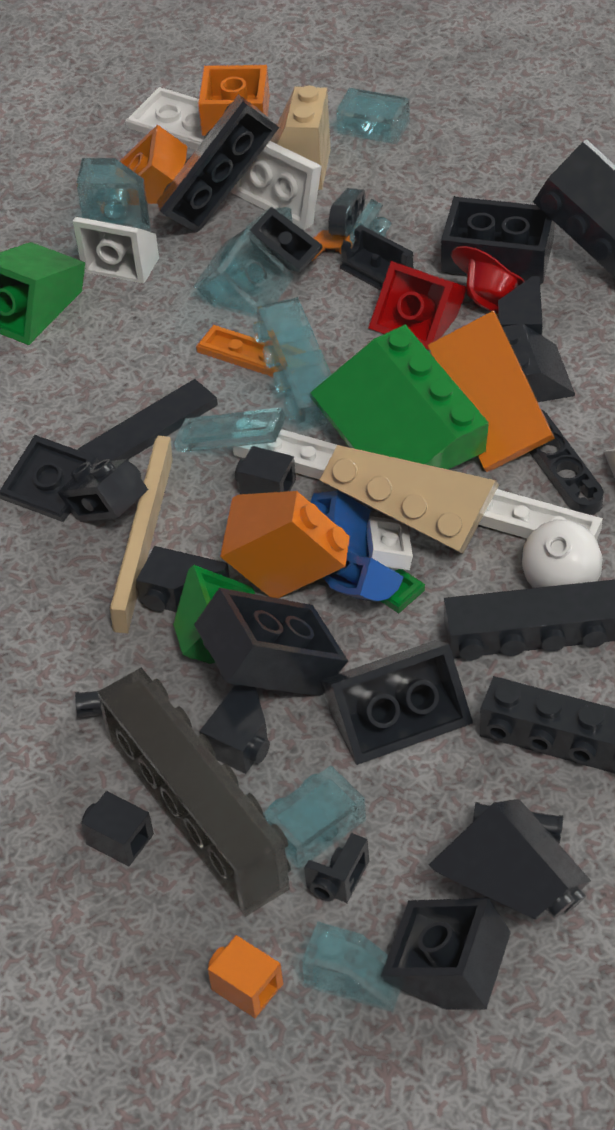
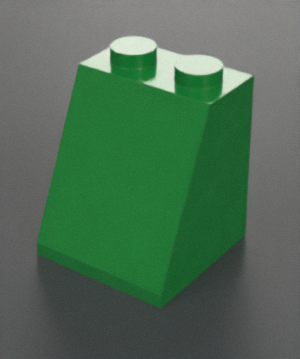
(35, 289)

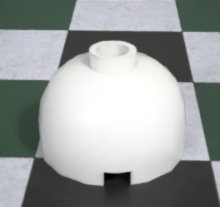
(561, 555)

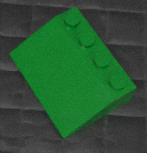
(402, 404)

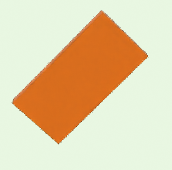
(491, 377)

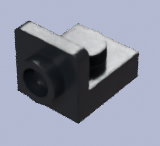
(343, 874)

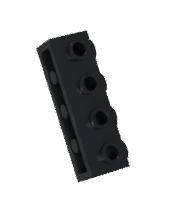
(549, 723)

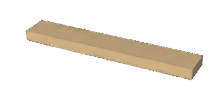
(141, 535)

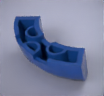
(362, 575)

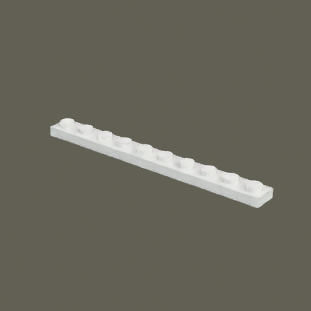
(505, 512)

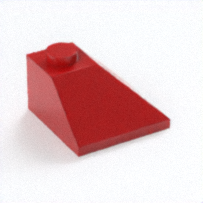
(419, 301)

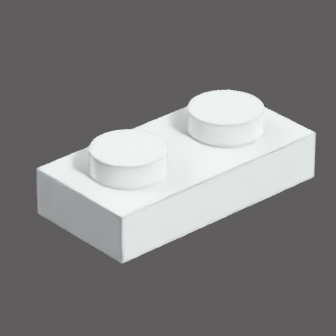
(389, 543)

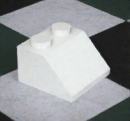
(116, 249)

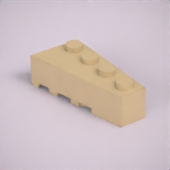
(422, 496)

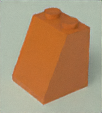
(282, 541)

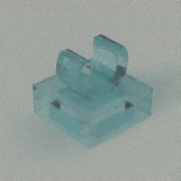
(370, 219)

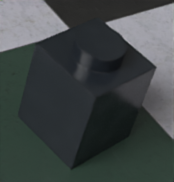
(265, 472)
(117, 828)

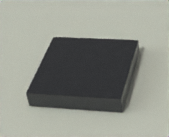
(41, 474)

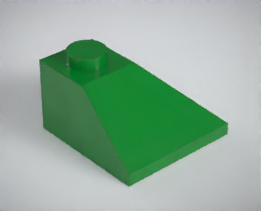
(197, 593)

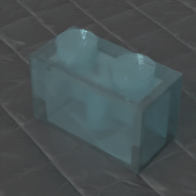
(373, 115)
(317, 815)

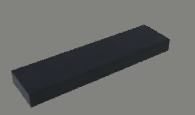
(155, 420)

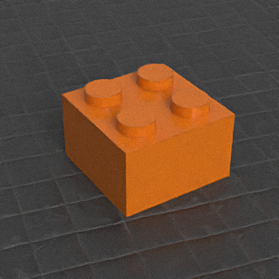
(224, 83)

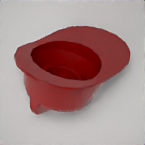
(485, 277)

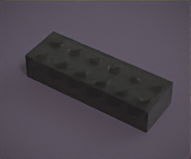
(196, 791)

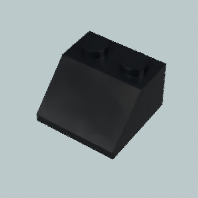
(540, 363)
(448, 952)

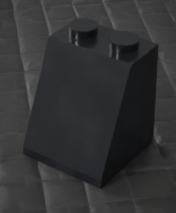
(514, 862)

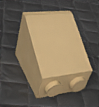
(306, 126)

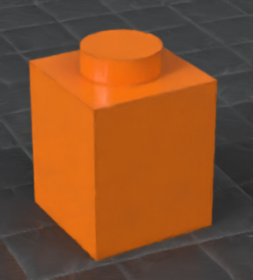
(244, 975)

